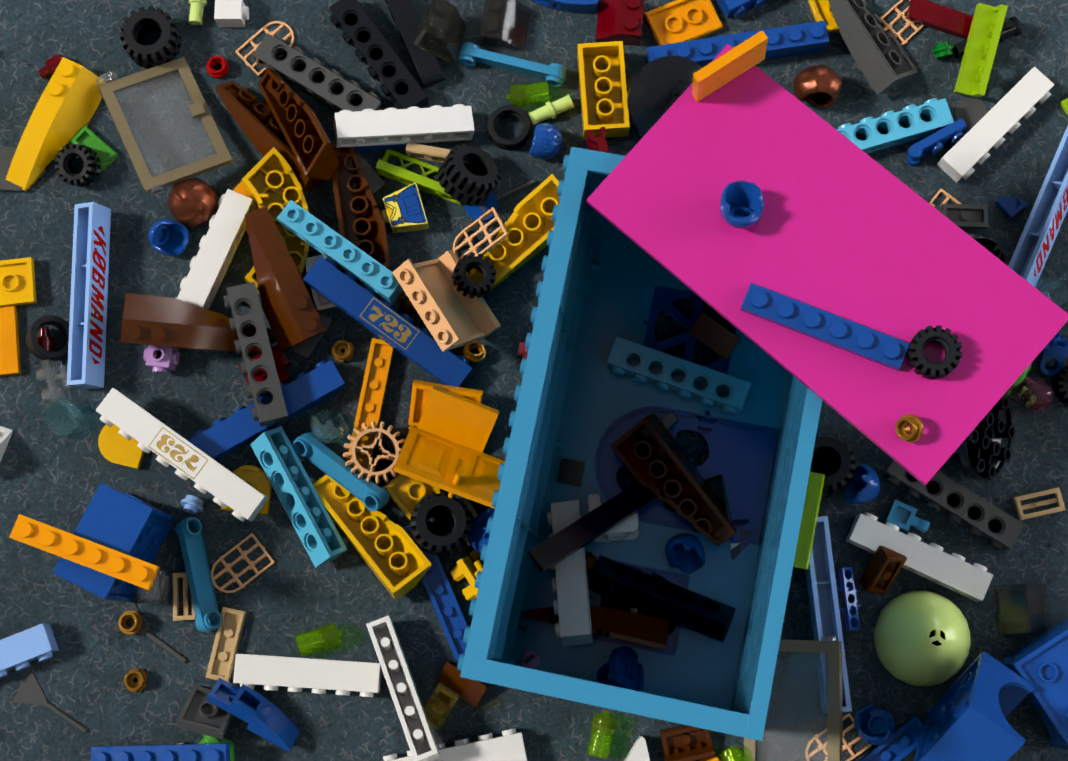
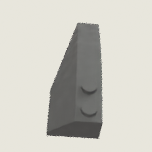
(873, 49)

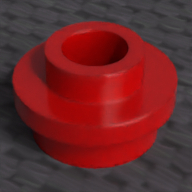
(217, 60)

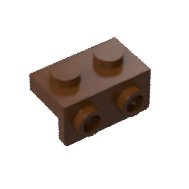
(686, 743)

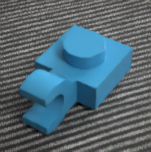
(904, 517)

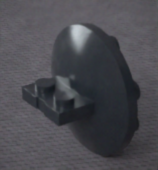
(657, 88)
(981, 450)

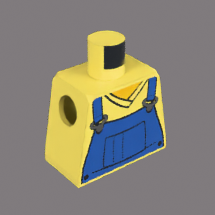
(405, 210)

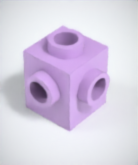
(168, 360)

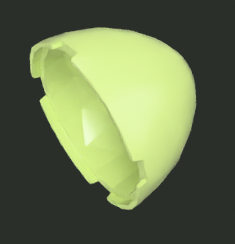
(905, 643)

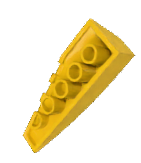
(58, 116)
(526, 230)
(376, 538)

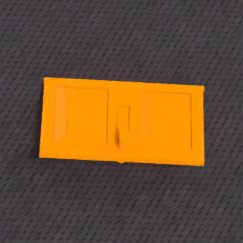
(449, 466)

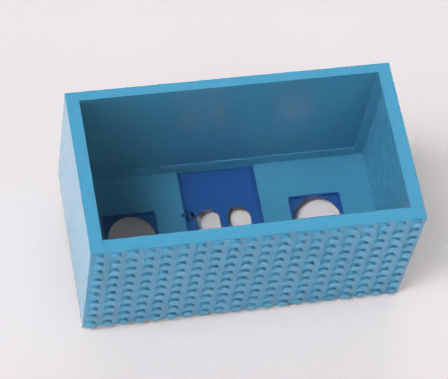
(574, 409)

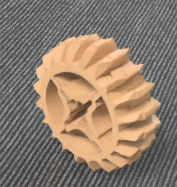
(386, 455)

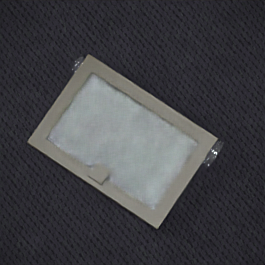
(164, 124)
(804, 705)

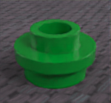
(943, 50)

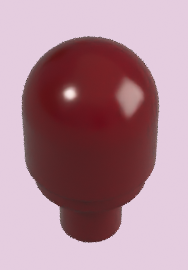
(51, 66)
(44, 340)

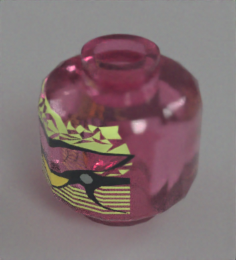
(1036, 394)

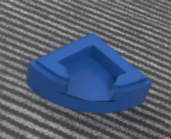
(1010, 206)

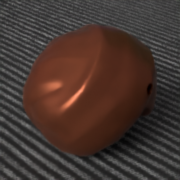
(817, 86)
(192, 202)

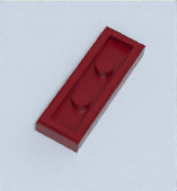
(940, 17)

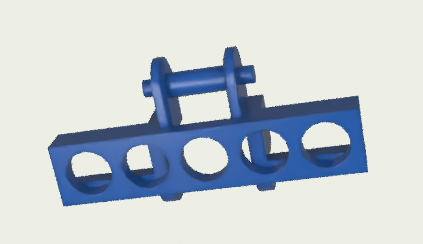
(853, 606)

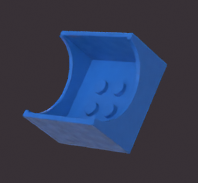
(120, 524)
(1046, 667)
(972, 716)

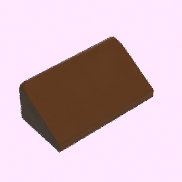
(714, 336)
(882, 570)
(468, 689)

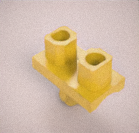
(467, 569)

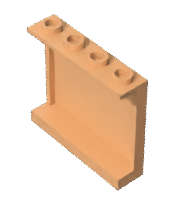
(444, 310)

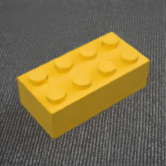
(603, 88)

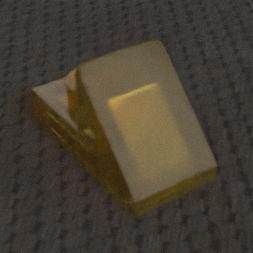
(440, 705)

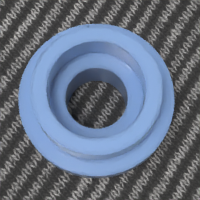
(192, 504)

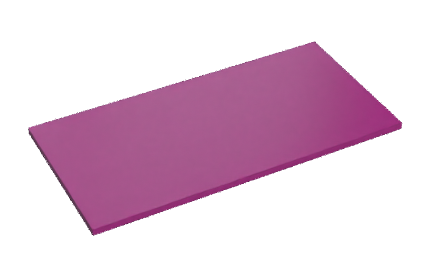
(840, 240)

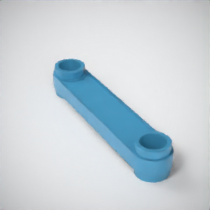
(472, 54)
(369, 493)
(198, 574)

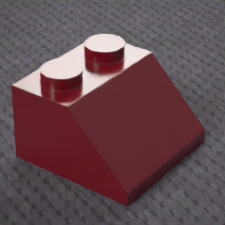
(620, 21)

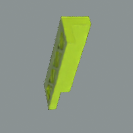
(980, 50)
(407, 177)
(809, 520)

